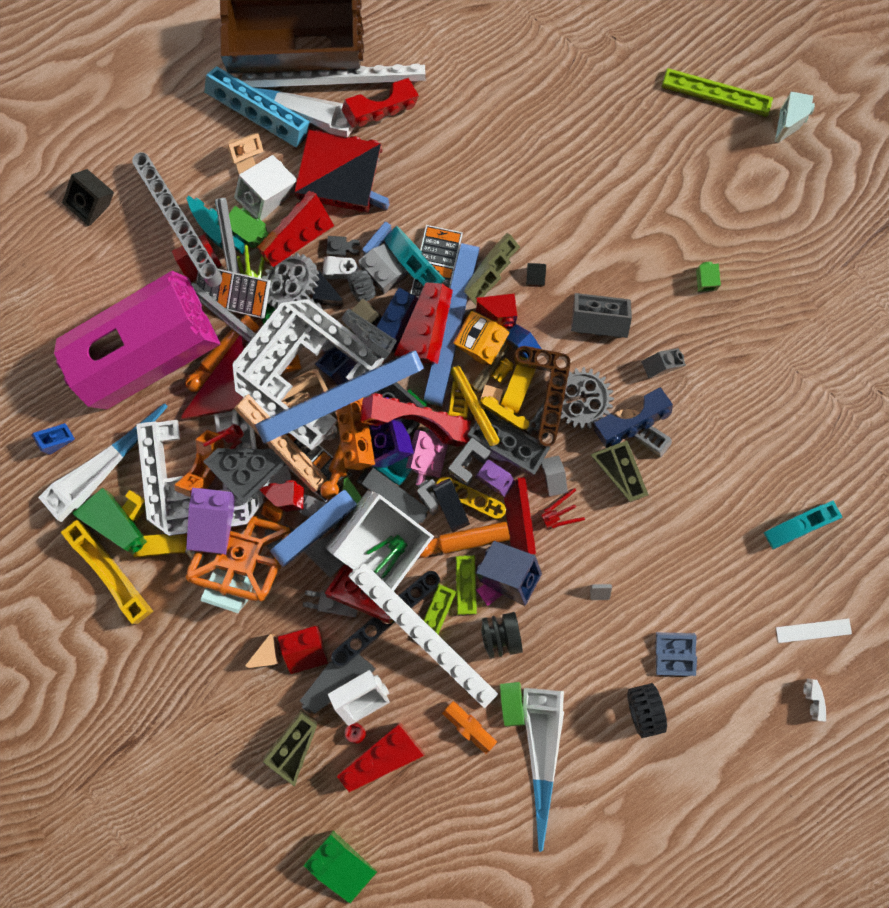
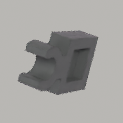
(338, 246)

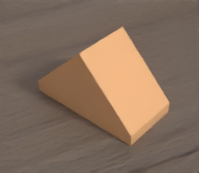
(266, 654)

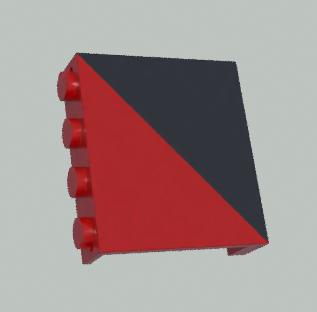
(338, 170)

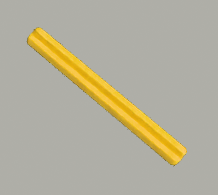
(474, 406)

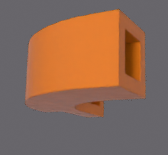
(200, 474)

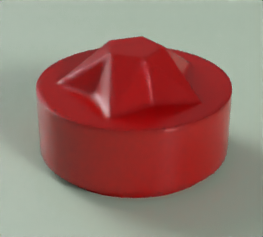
(355, 733)

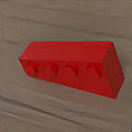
(427, 324)
(386, 755)

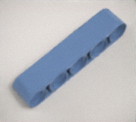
(313, 528)

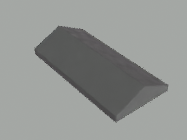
(513, 444)

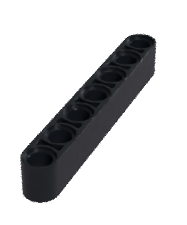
(381, 627)

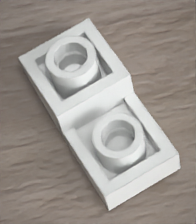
(813, 691)

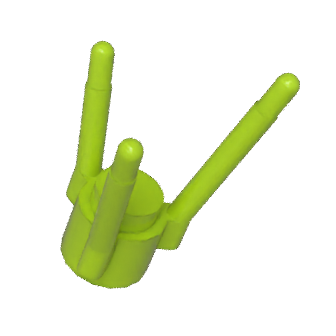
(250, 272)

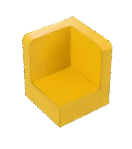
(134, 505)

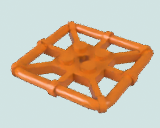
(242, 565)

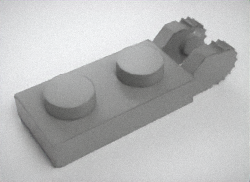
(329, 605)

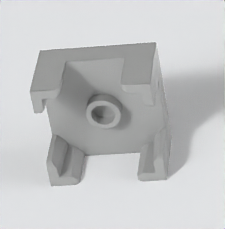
(473, 449)

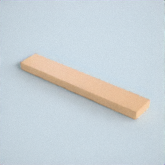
(282, 446)

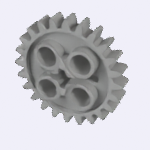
(291, 280)
(587, 414)

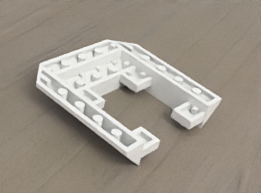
(277, 344)
(163, 504)

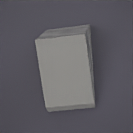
(554, 476)

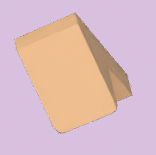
(244, 147)

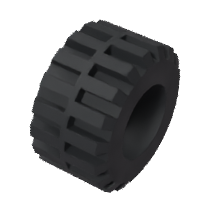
(647, 710)

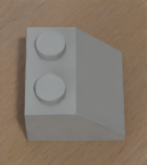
(383, 267)

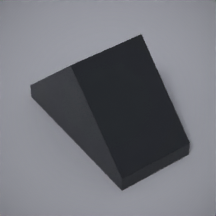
(325, 293)

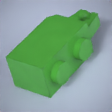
(246, 227)

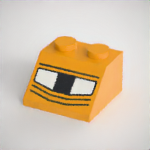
(481, 338)

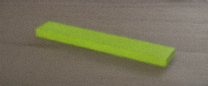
(717, 92)

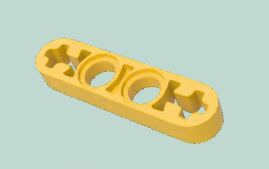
(472, 495)

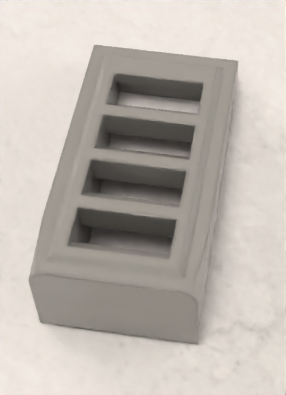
(667, 441)

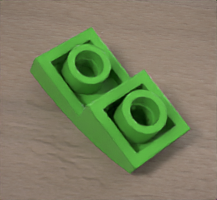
(512, 704)

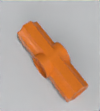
(469, 727)

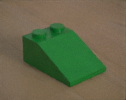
(340, 867)

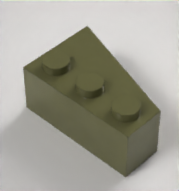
(622, 470)
(291, 747)

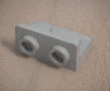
(427, 496)

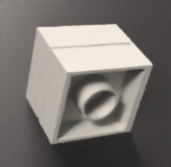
(371, 524)

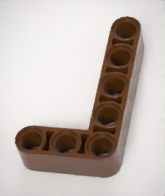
(552, 390)

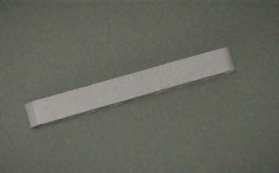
(172, 211)

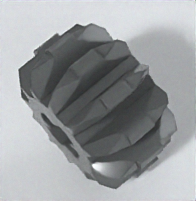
(361, 285)

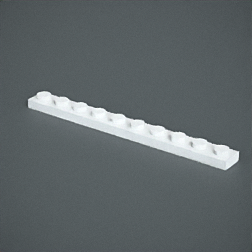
(338, 76)
(422, 634)

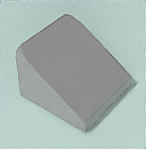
(600, 591)

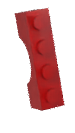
(361, 110)

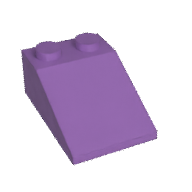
(210, 520)

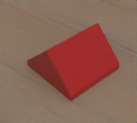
(187, 265)

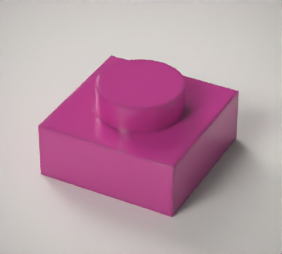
(488, 594)

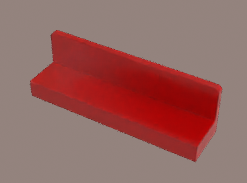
(519, 517)

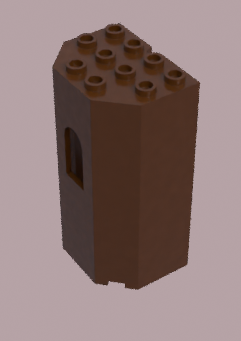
(263, 35)

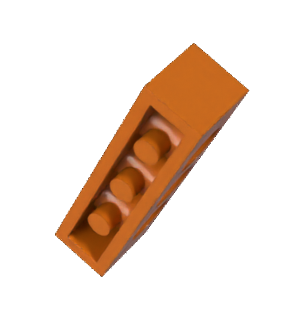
(355, 437)

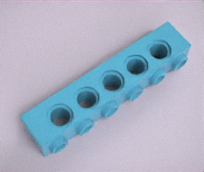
(256, 106)

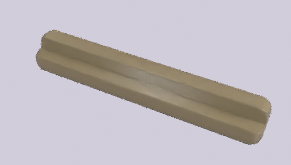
(489, 369)

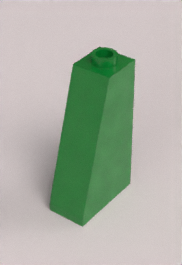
(108, 518)

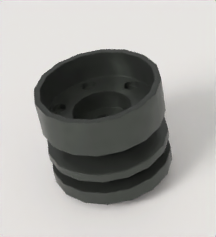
(502, 635)

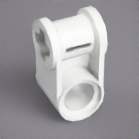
(337, 267)

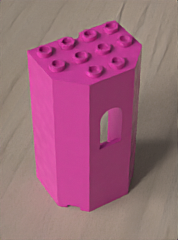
(159, 332)

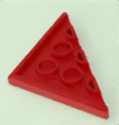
(219, 391)

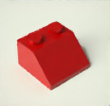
(499, 309)
(303, 649)

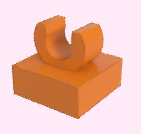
(272, 512)

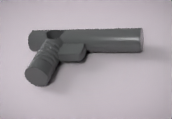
(536, 419)

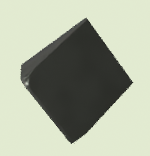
(536, 274)

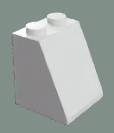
(264, 187)

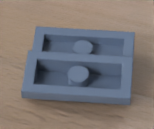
(676, 654)

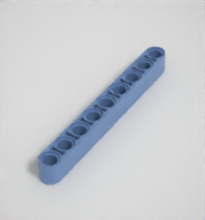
(440, 372)
(339, 396)

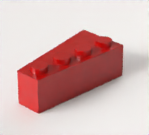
(296, 230)

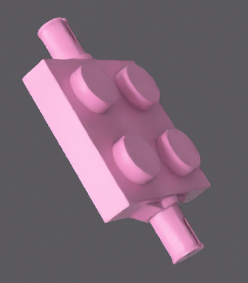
(427, 456)

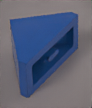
(521, 337)
(53, 438)

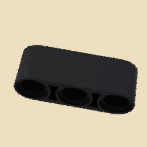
(451, 505)

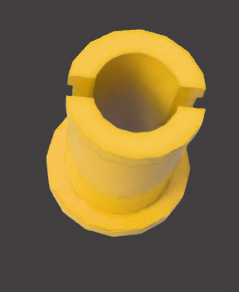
(503, 370)

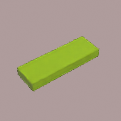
(466, 585)
(439, 607)

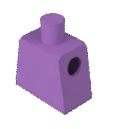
(495, 478)

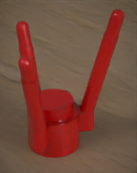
(230, 435)
(551, 517)

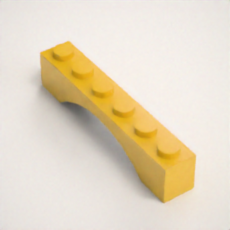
(123, 591)

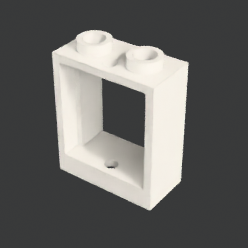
(359, 697)

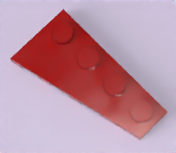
(347, 592)

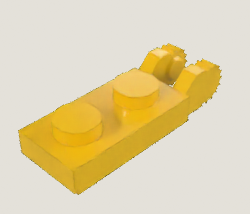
(505, 413)

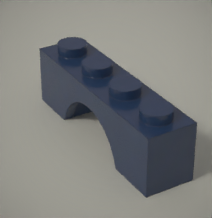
(613, 430)

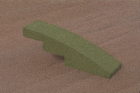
(488, 271)

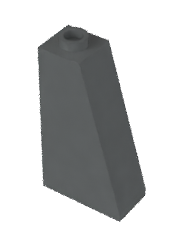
(378, 483)
(331, 679)

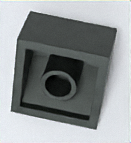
(87, 196)

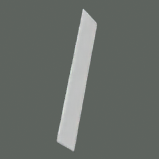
(813, 630)

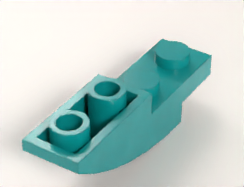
(210, 225)
(411, 257)
(802, 524)

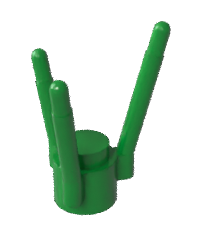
(396, 546)

